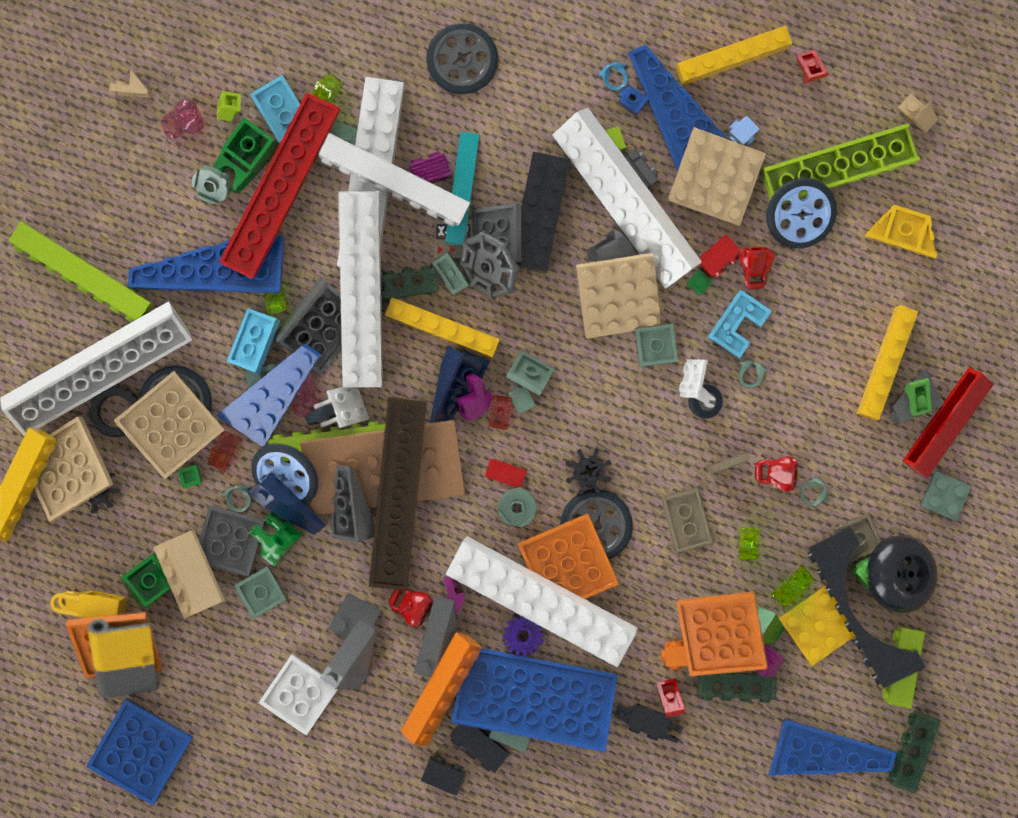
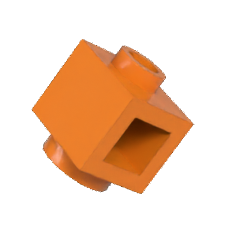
(674, 655)

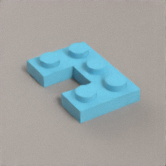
(724, 330)

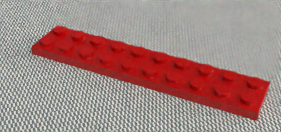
(280, 186)

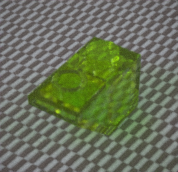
(793, 586)

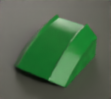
(146, 581)

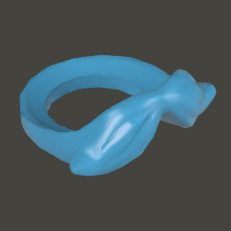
(605, 74)

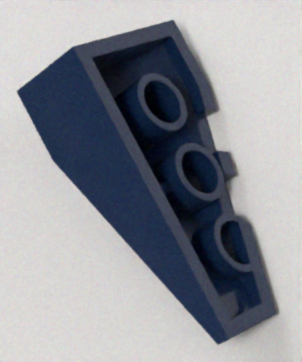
(453, 382)
(282, 501)

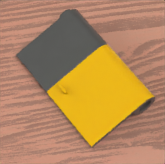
(122, 659)

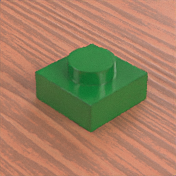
(699, 282)
(190, 476)

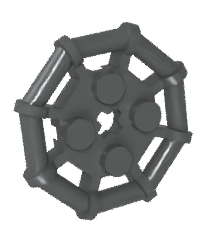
(494, 259)

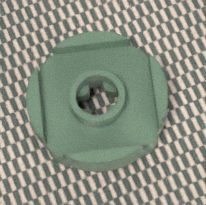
(217, 178)
(506, 506)

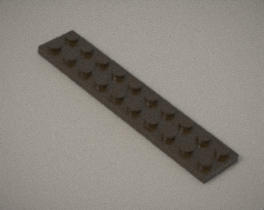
(397, 493)

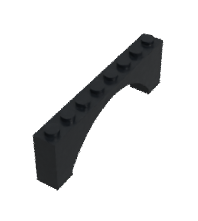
(887, 661)

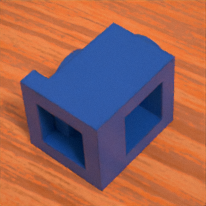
(632, 106)

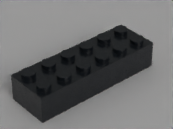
(541, 209)

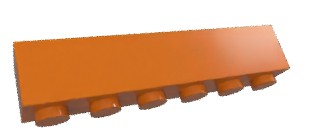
(441, 689)

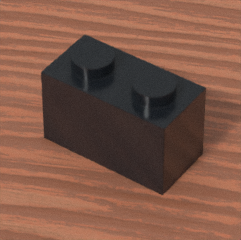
(443, 775)

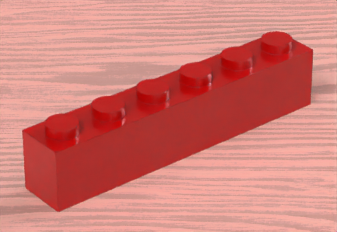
(948, 422)

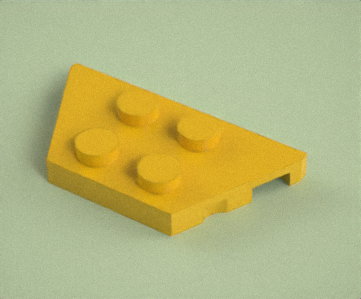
(905, 230)

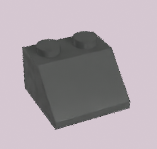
(350, 612)

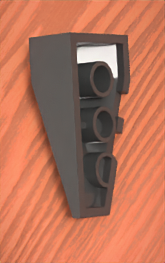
(351, 514)
(437, 637)
(352, 661)

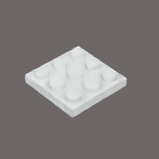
(298, 694)

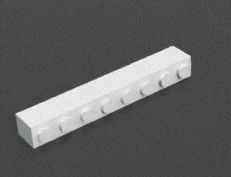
(393, 179)

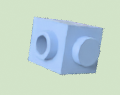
(743, 131)

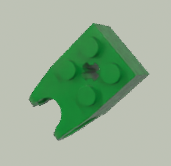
(243, 159)

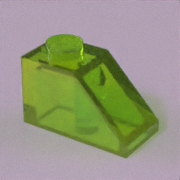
(328, 87)

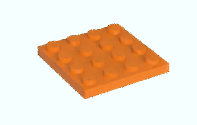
(571, 557)
(722, 634)
(80, 638)

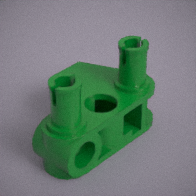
(279, 544)

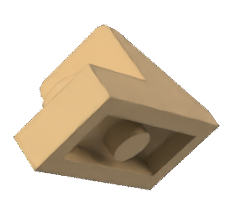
(134, 88)
(918, 113)

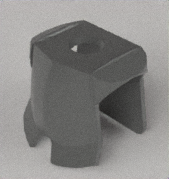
(612, 247)

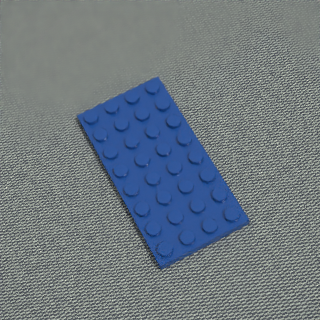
(537, 700)

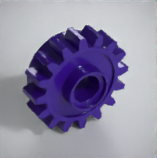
(522, 645)

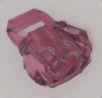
(185, 119)
(305, 395)

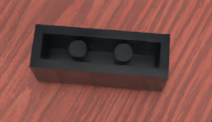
(479, 746)

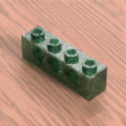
(429, 285)
(767, 690)
(917, 762)

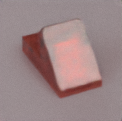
(500, 412)
(223, 451)

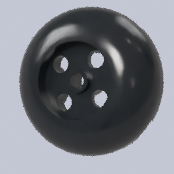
(891, 574)

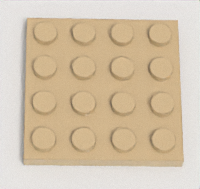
(716, 176)
(618, 295)
(169, 425)
(72, 471)

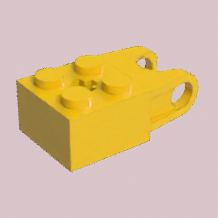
(89, 604)

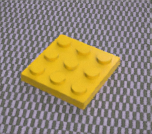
(816, 626)

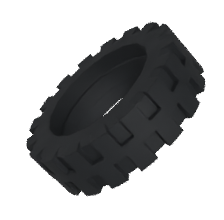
(97, 402)

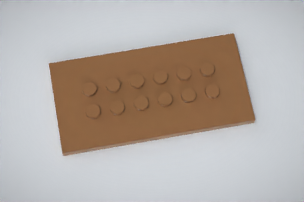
(439, 467)

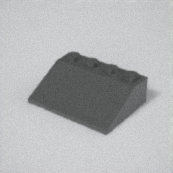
(316, 324)

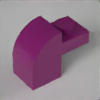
(477, 401)
(452, 586)

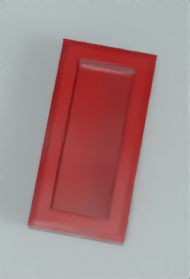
(505, 473)

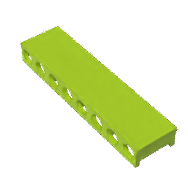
(846, 161)

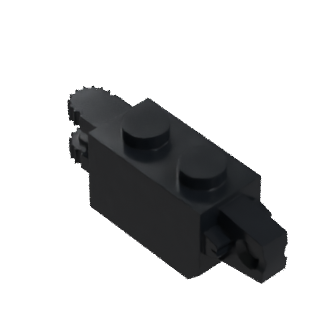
(648, 721)

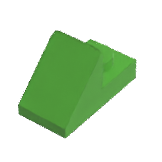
(919, 397)

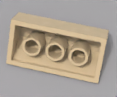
(188, 574)

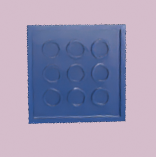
(139, 751)

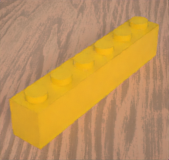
(733, 55)
(442, 327)
(887, 362)
(23, 477)

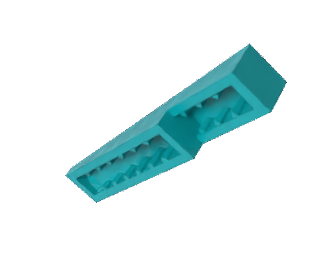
(463, 183)

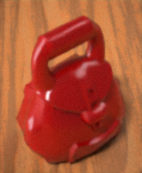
(756, 263)
(781, 472)
(413, 606)

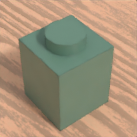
(521, 399)

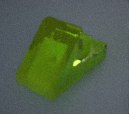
(276, 302)
(748, 543)

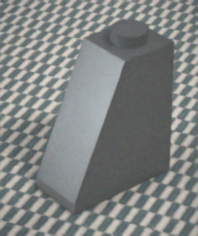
(900, 407)

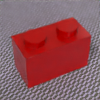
(718, 256)

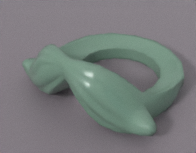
(760, 371)
(815, 482)
(229, 493)

